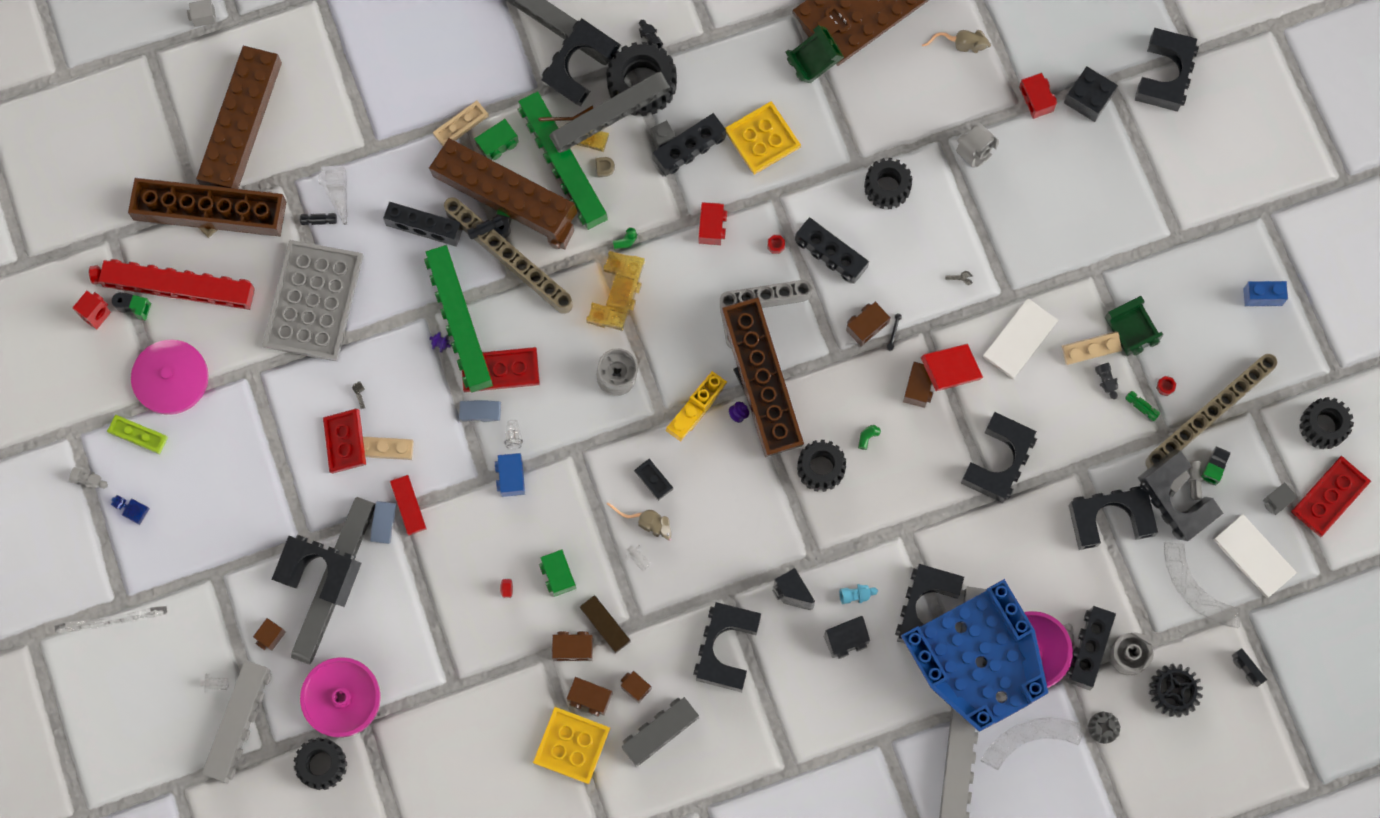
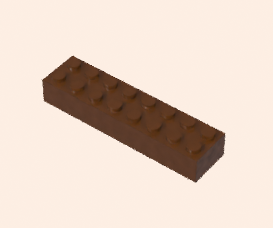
(239, 118)
(503, 189)
(207, 207)
(761, 377)

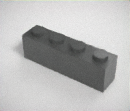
(660, 731)

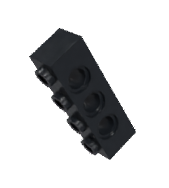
(709, 125)
(423, 224)
(811, 230)
(1105, 621)

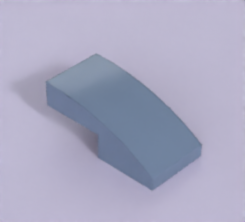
(480, 410)
(382, 522)

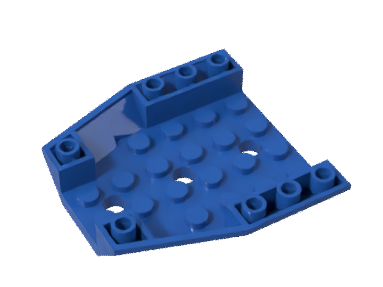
(995, 632)

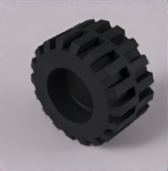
(888, 169)
(1336, 412)
(826, 450)
(305, 755)

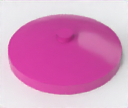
(169, 377)
(1053, 644)
(340, 697)

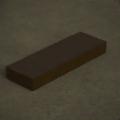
(605, 624)

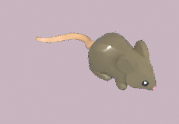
(966, 40)
(650, 521)

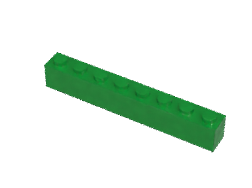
(564, 164)
(458, 318)

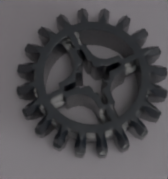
(1179, 698)

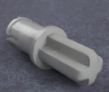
(1195, 480)

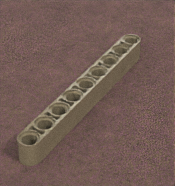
(513, 262)
(1217, 406)

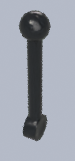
(890, 346)

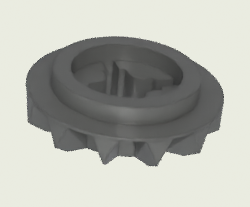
(1095, 729)

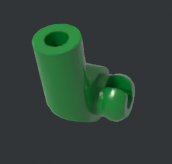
(627, 241)
(866, 434)

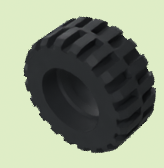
(637, 57)

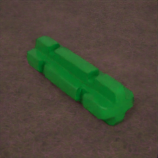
(1142, 405)

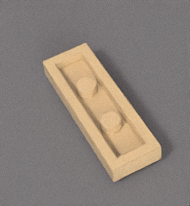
(461, 123)
(1091, 348)
(388, 448)

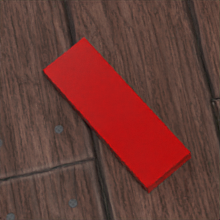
(408, 505)

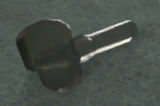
(964, 275)
(358, 388)

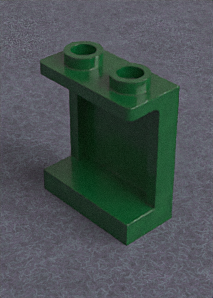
(814, 55)
(1133, 326)

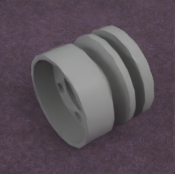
(617, 362)

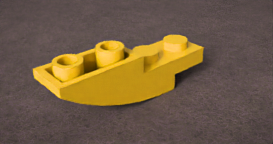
(697, 406)

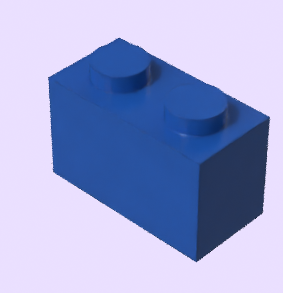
(1265, 293)
(510, 475)

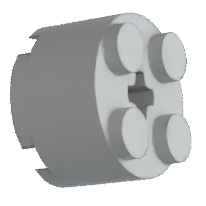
(976, 145)
(1142, 654)

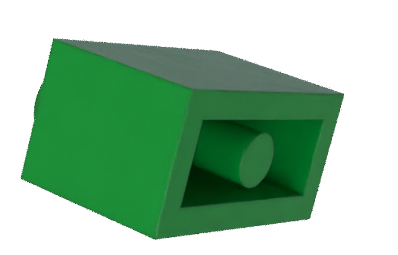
(497, 140)
(558, 573)

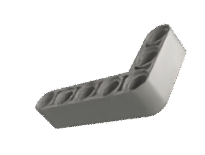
(773, 291)

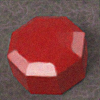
(776, 244)
(94, 274)
(1166, 385)
(506, 588)

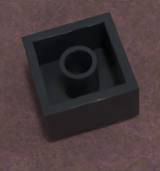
(1090, 94)

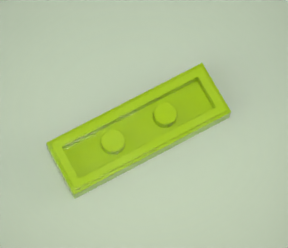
(137, 434)

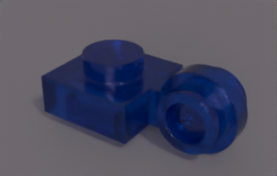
(133, 511)

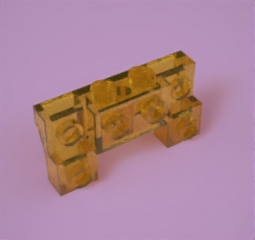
(622, 294)

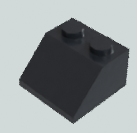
(793, 590)
(847, 637)

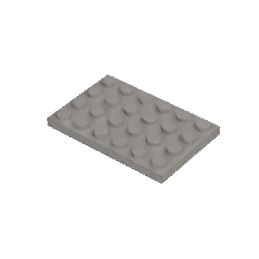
(313, 300)

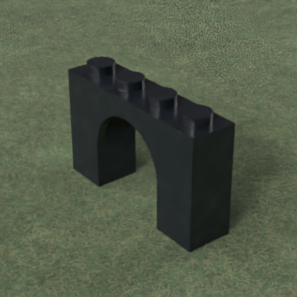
(1179, 49)
(558, 73)
(998, 484)
(1157, 484)
(1133, 502)
(341, 569)
(926, 581)
(710, 668)

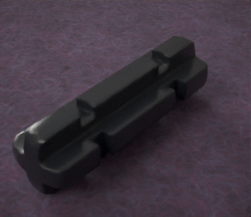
(318, 219)
(485, 227)

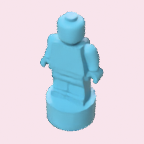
(860, 593)

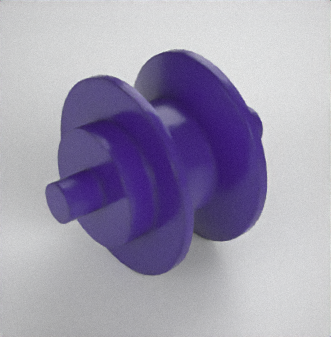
(440, 342)
(739, 412)

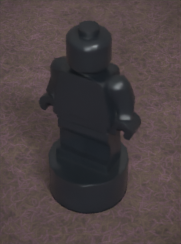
(648, 31)
(1109, 384)

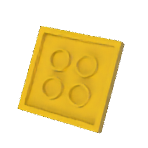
(762, 137)
(571, 745)

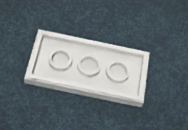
(1020, 338)
(1255, 556)

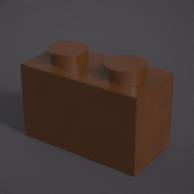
(867, 323)
(918, 386)
(572, 647)
(589, 696)

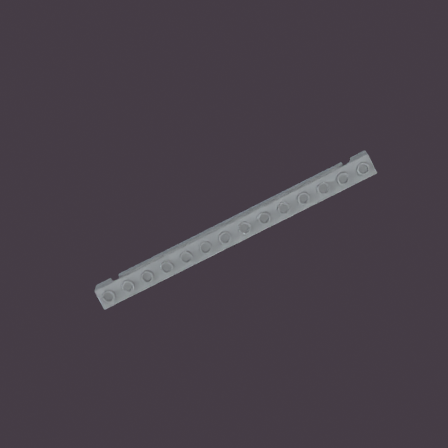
(959, 752)

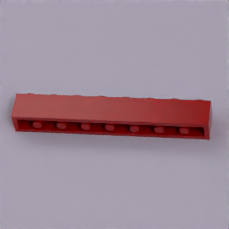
(176, 284)

